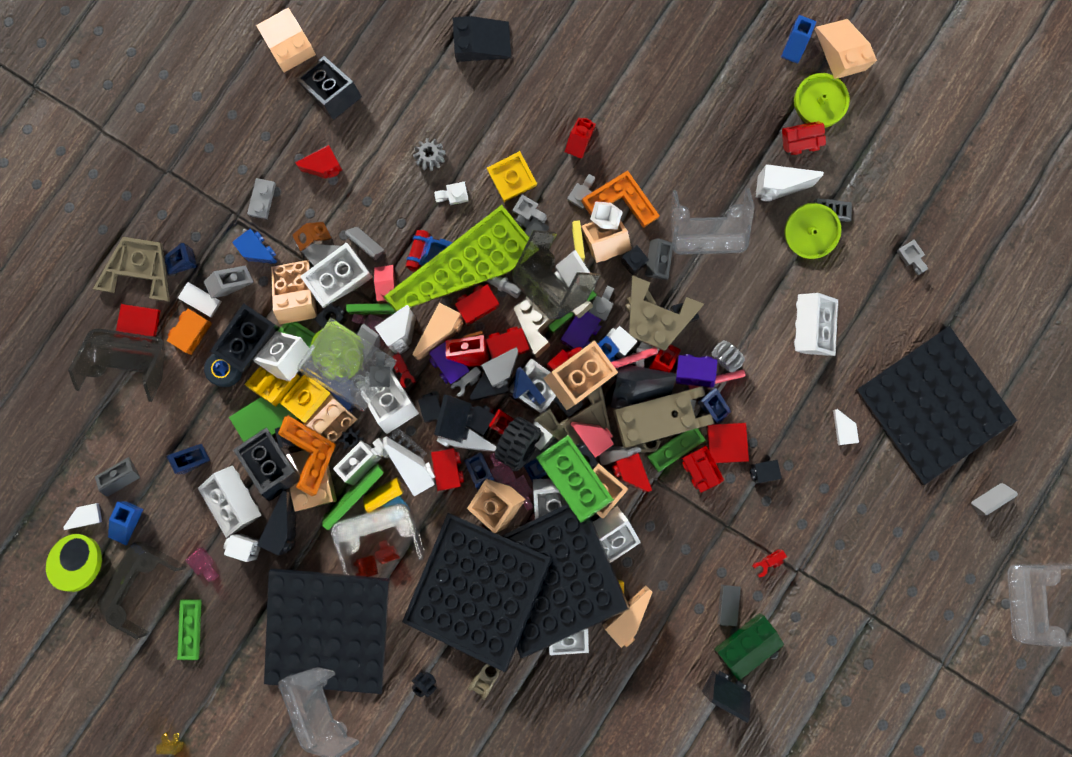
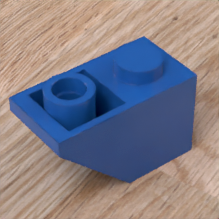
(798, 39)
(252, 248)
(123, 521)

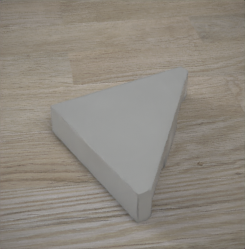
(316, 253)

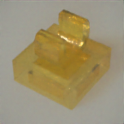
(169, 747)

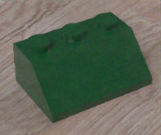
(749, 646)

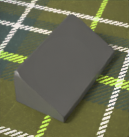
(659, 259)
(117, 477)
(728, 605)

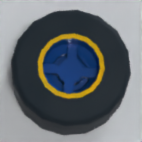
(215, 372)

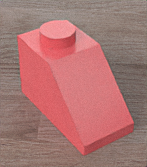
(384, 282)
(594, 437)

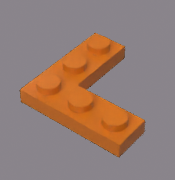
(626, 188)
(318, 447)

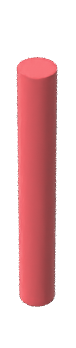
(635, 357)
(725, 377)

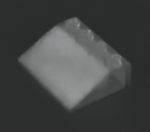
(343, 363)

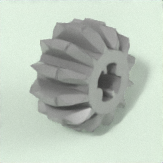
(425, 148)
(728, 356)

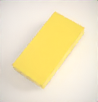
(577, 236)

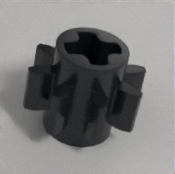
(348, 436)
(424, 684)

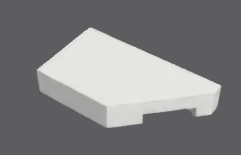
(845, 429)
(84, 516)

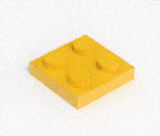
(511, 176)
(304, 398)

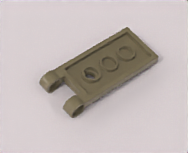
(654, 420)

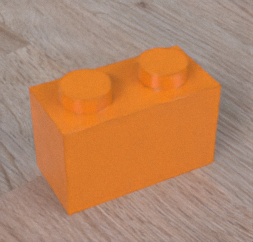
(188, 331)

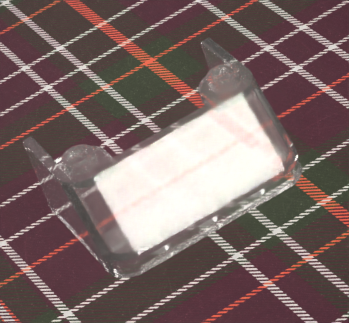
(712, 234)
(347, 531)
(1029, 603)
(312, 716)

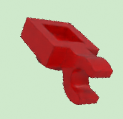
(402, 367)
(774, 559)

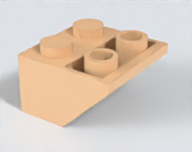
(330, 419)

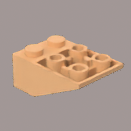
(290, 294)

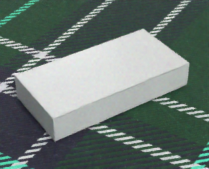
(199, 299)

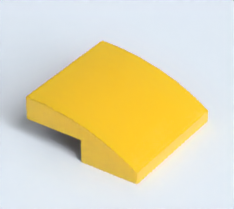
(269, 386)
(382, 495)

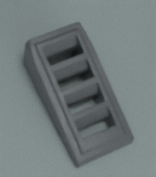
(834, 203)

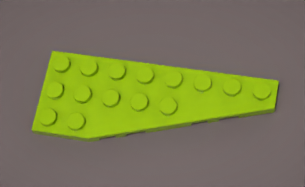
(475, 257)

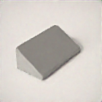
(364, 242)
(993, 499)

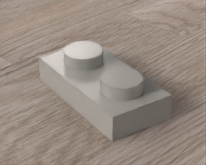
(261, 198)

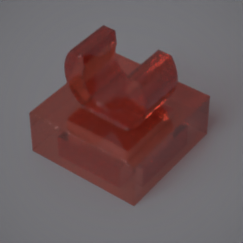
(386, 553)
(366, 566)

